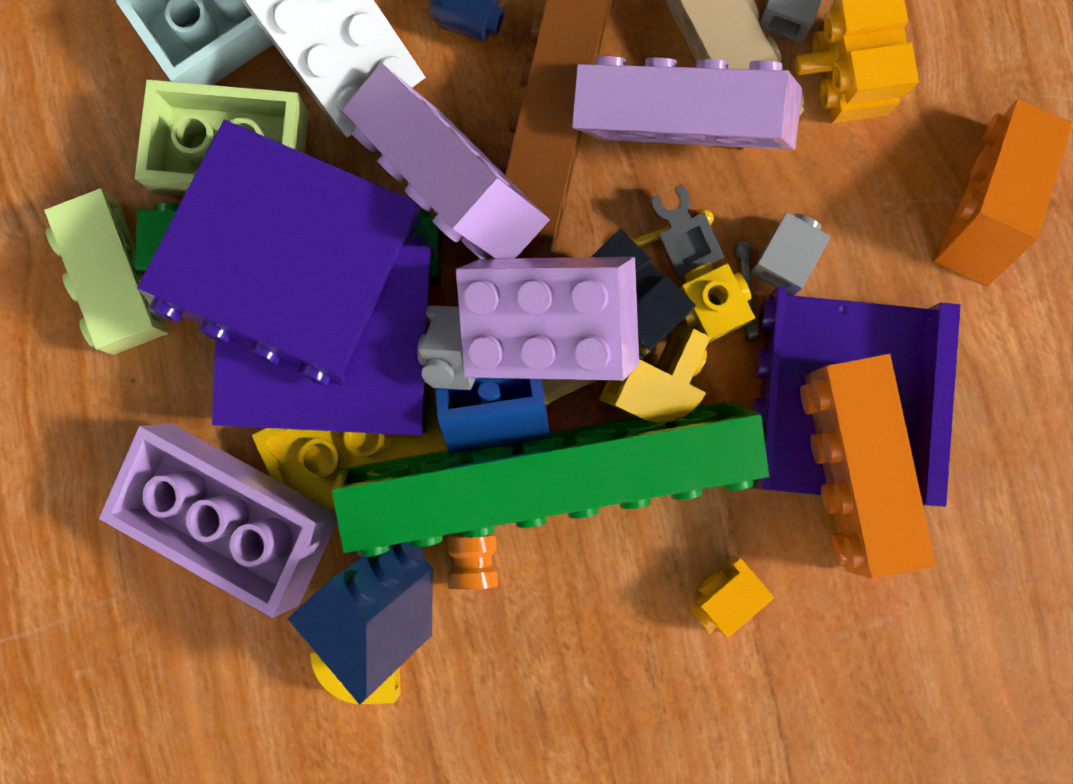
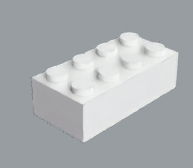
(334, 48)

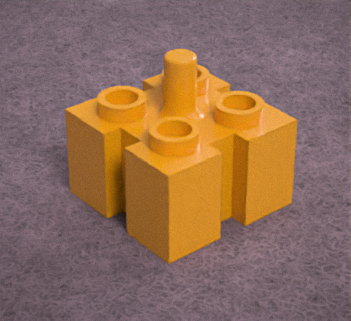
(864, 59)

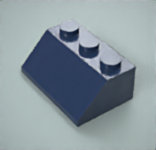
(370, 617)

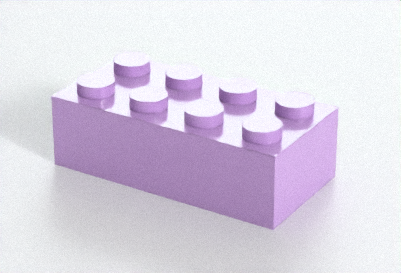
(688, 104)
(442, 168)
(219, 518)

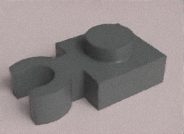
(689, 240)

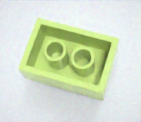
(185, 117)

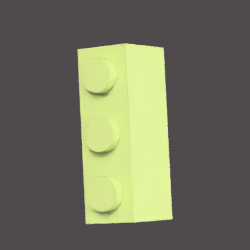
(101, 273)

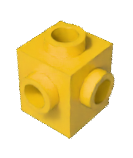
(731, 297)

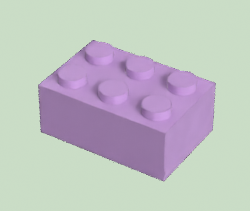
(549, 318)

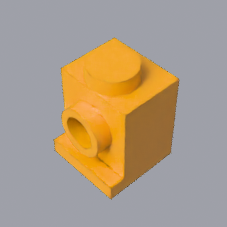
(730, 598)

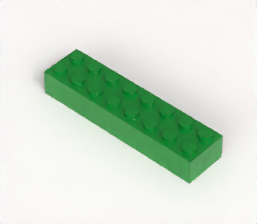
(528, 481)

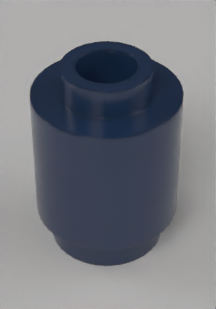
(468, 17)

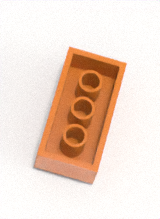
(867, 468)

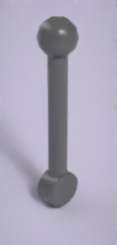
(743, 251)

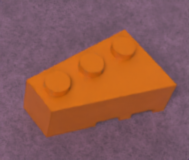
(1006, 193)

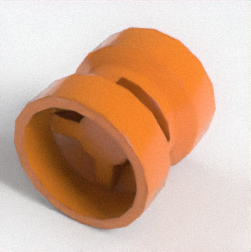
(472, 562)

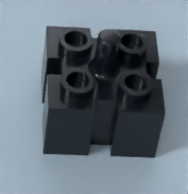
(659, 300)

